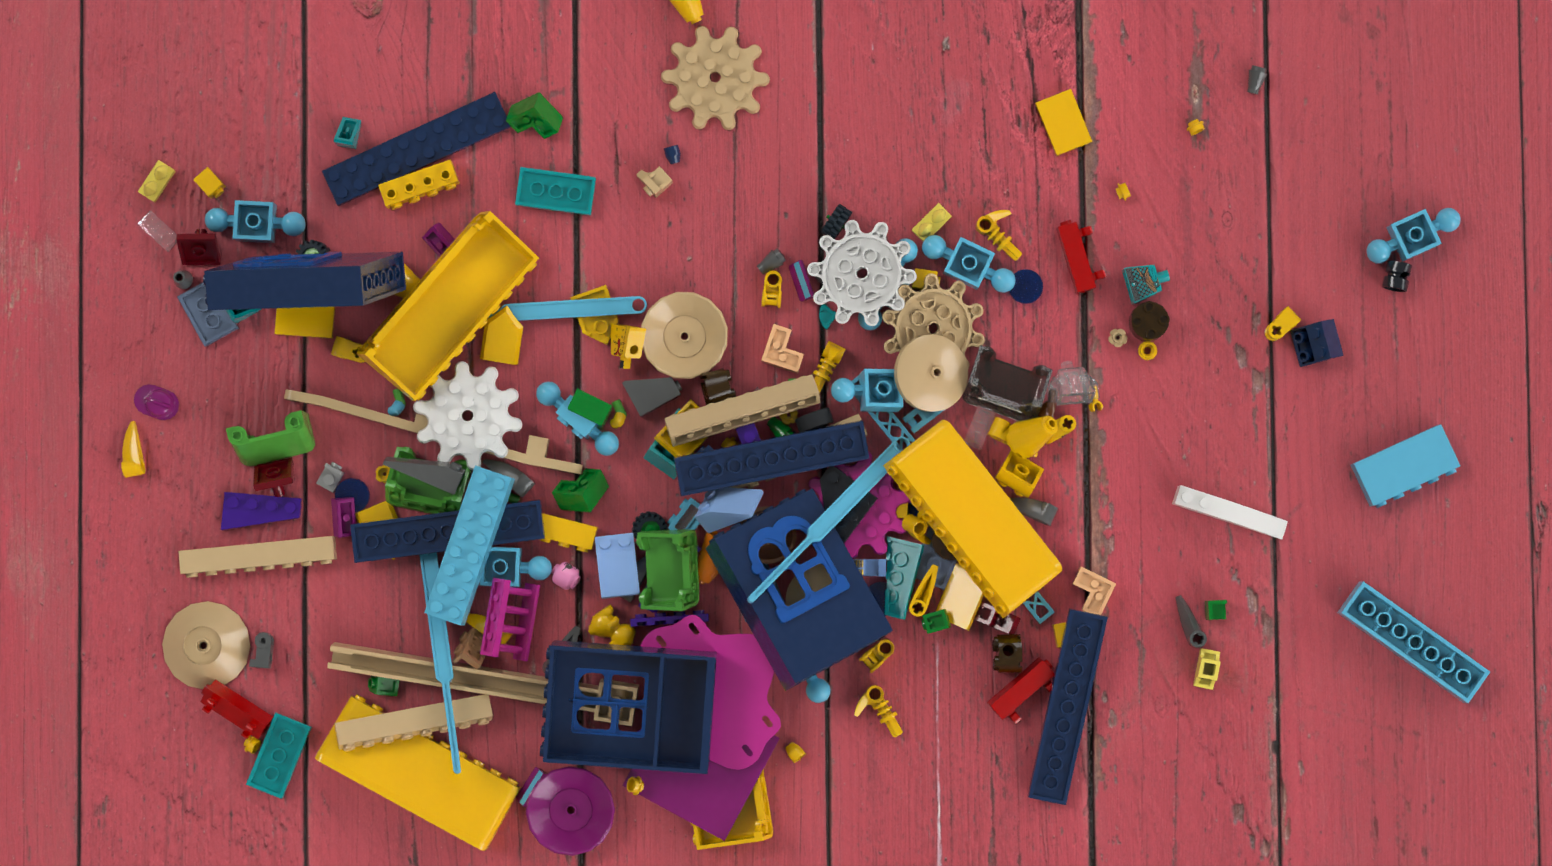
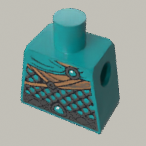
(1143, 281)

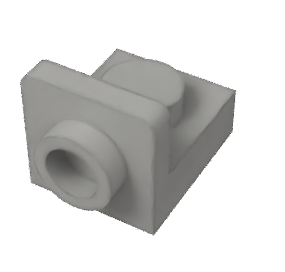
(330, 476)

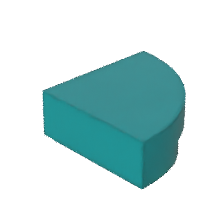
(826, 316)

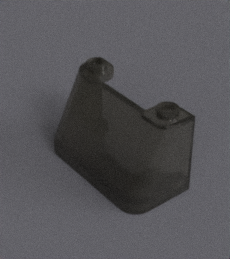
(1006, 387)

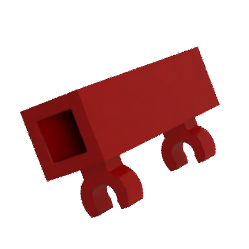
(1076, 257)
(1022, 688)
(235, 709)

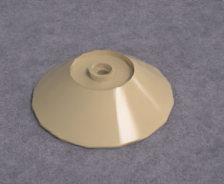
(690, 315)
(225, 640)

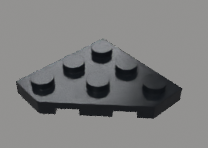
(833, 484)

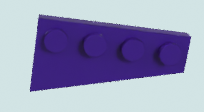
(253, 509)
(661, 618)

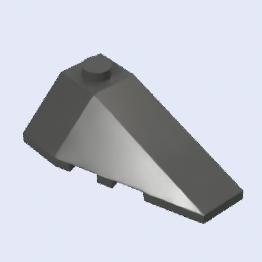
(436, 473)

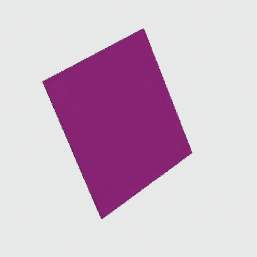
(705, 799)

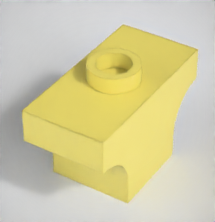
(1207, 669)

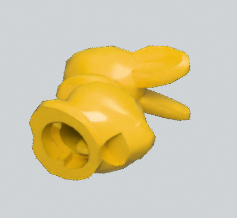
(607, 625)

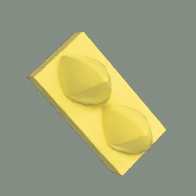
(156, 181)
(931, 222)

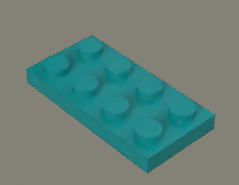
(555, 191)
(279, 755)

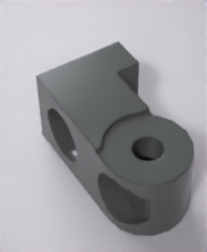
(264, 651)

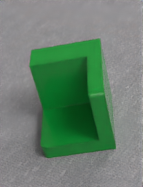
(1215, 609)

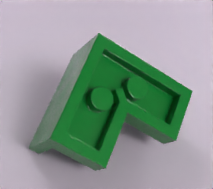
(535, 113)
(590, 408)
(583, 493)

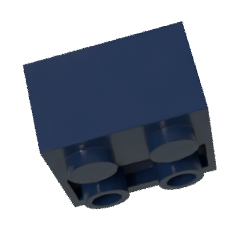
(1316, 342)

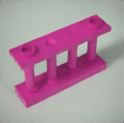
(496, 614)

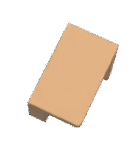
(777, 353)
(1099, 589)

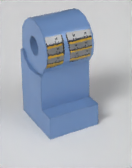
(871, 567)

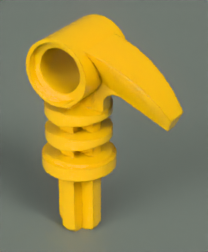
(998, 237)
(832, 354)
(916, 527)
(883, 710)

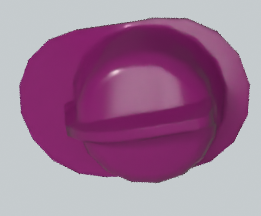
(156, 402)

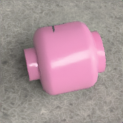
(565, 576)

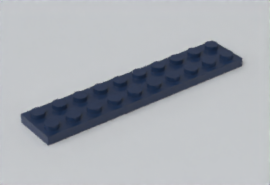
(416, 148)
(771, 458)
(432, 532)
(1067, 706)

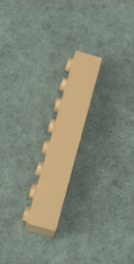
(742, 410)
(257, 555)
(411, 722)

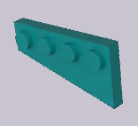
(902, 568)

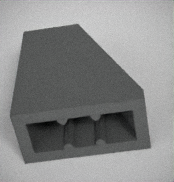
(652, 393)

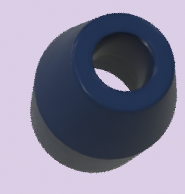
(672, 154)

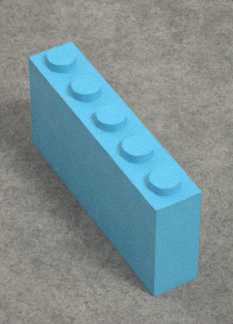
(1405, 466)

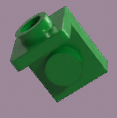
(935, 621)
(383, 686)

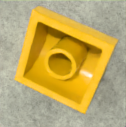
(1019, 474)

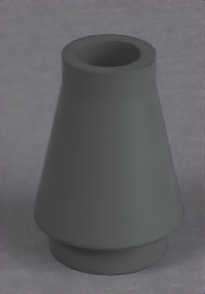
(1256, 78)
(771, 261)
(185, 282)

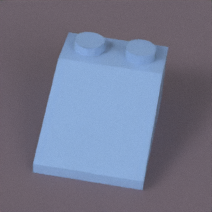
(727, 507)
(617, 565)

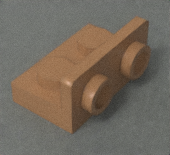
(470, 648)

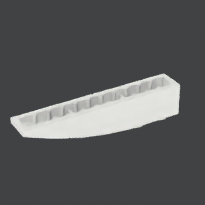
(1229, 512)

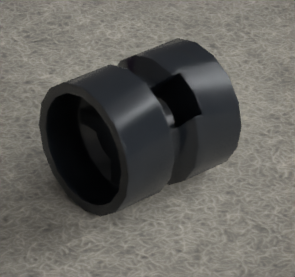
(1397, 276)

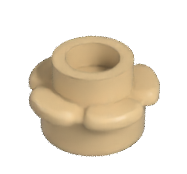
(1117, 342)

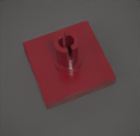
(198, 248)
(274, 476)

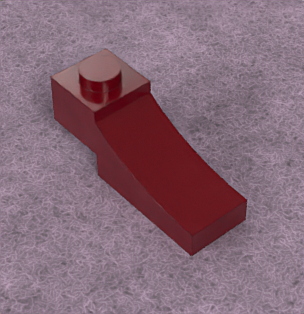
(987, 615)

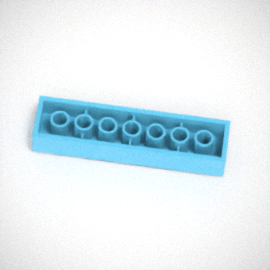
(469, 545)
(1413, 642)

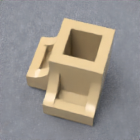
(655, 182)

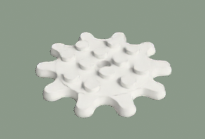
(859, 252)
(489, 416)

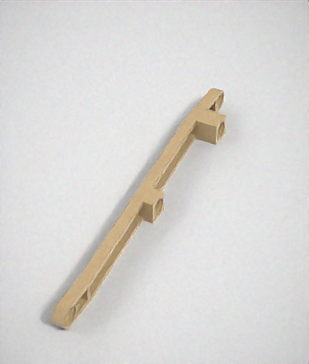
(536, 448)

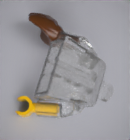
(1071, 387)

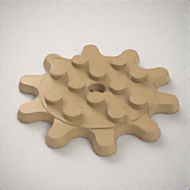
(718, 98)
(934, 306)

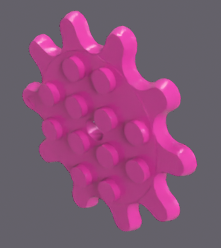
(880, 517)

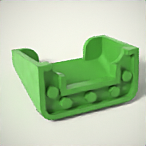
(293, 441)
(417, 495)
(670, 569)

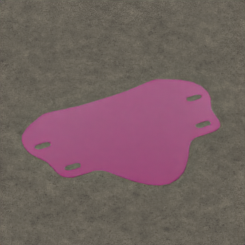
(739, 689)

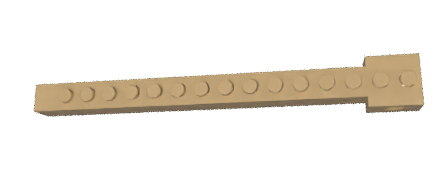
(467, 678)

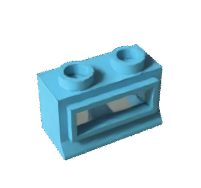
(686, 517)

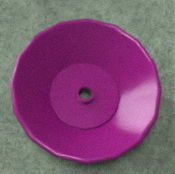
(565, 831)

